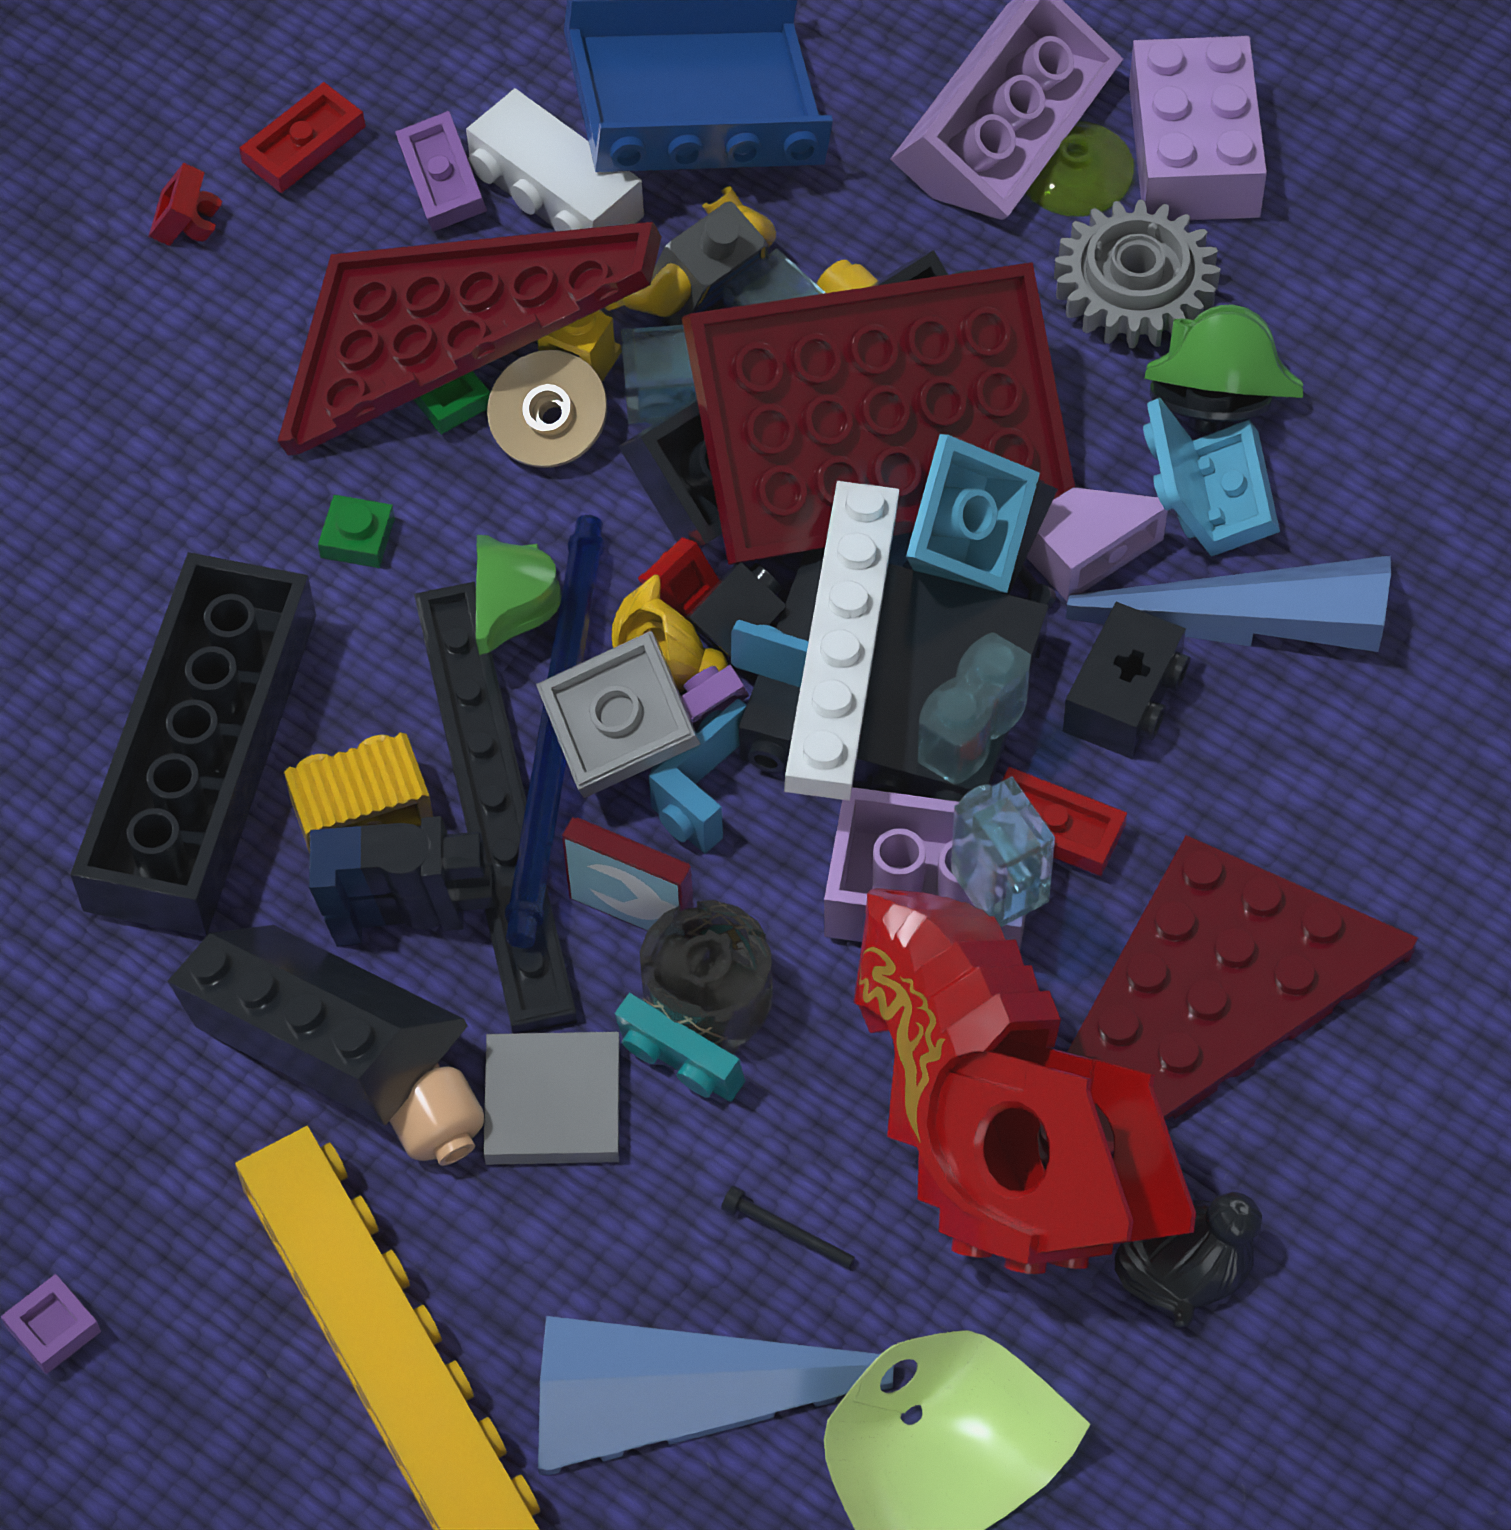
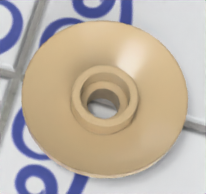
(530, 389)

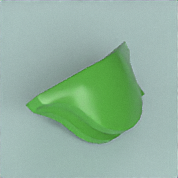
(1225, 352)
(513, 591)

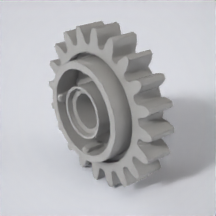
(1135, 272)

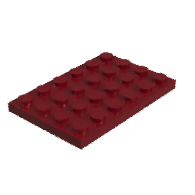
(862, 392)

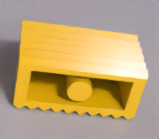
(359, 787)

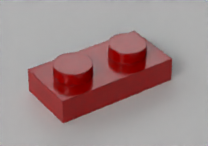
(302, 137)
(1082, 827)

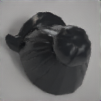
(1194, 1267)

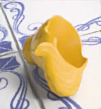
(678, 640)

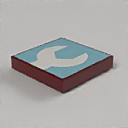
(623, 875)

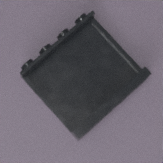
(918, 647)

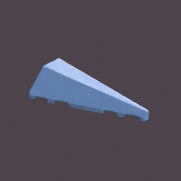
(1311, 603)
(639, 1386)

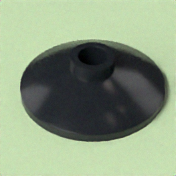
(1209, 409)

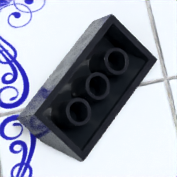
(314, 1016)

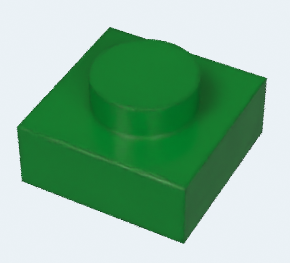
(454, 402)
(356, 531)

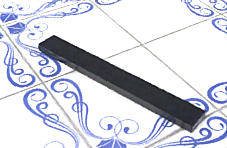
(491, 799)

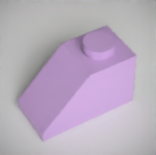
(1094, 535)

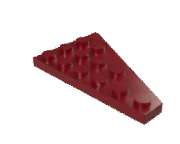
(432, 312)
(1226, 973)

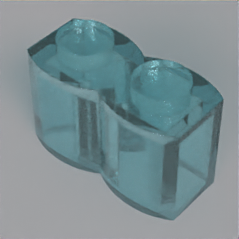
(973, 708)

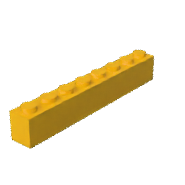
(383, 1340)

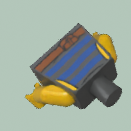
(704, 260)

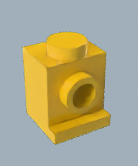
(590, 339)

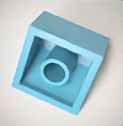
(971, 516)

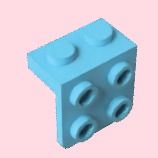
(1212, 481)

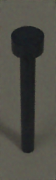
(735, 1201)

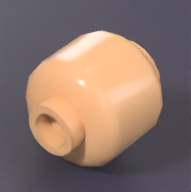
(439, 1117)

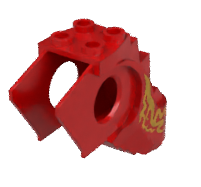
(983, 1078)

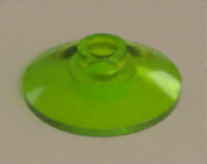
(1085, 172)

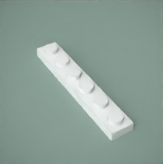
(842, 642)

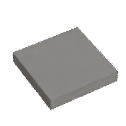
(618, 714)
(552, 1098)

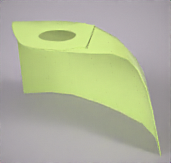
(977, 1453)

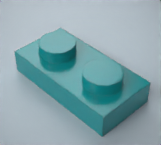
(699, 1062)

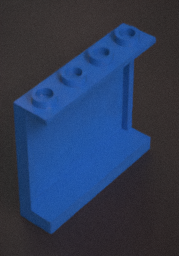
(693, 84)

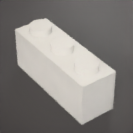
(549, 168)

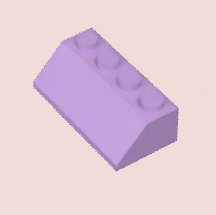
(1007, 107)

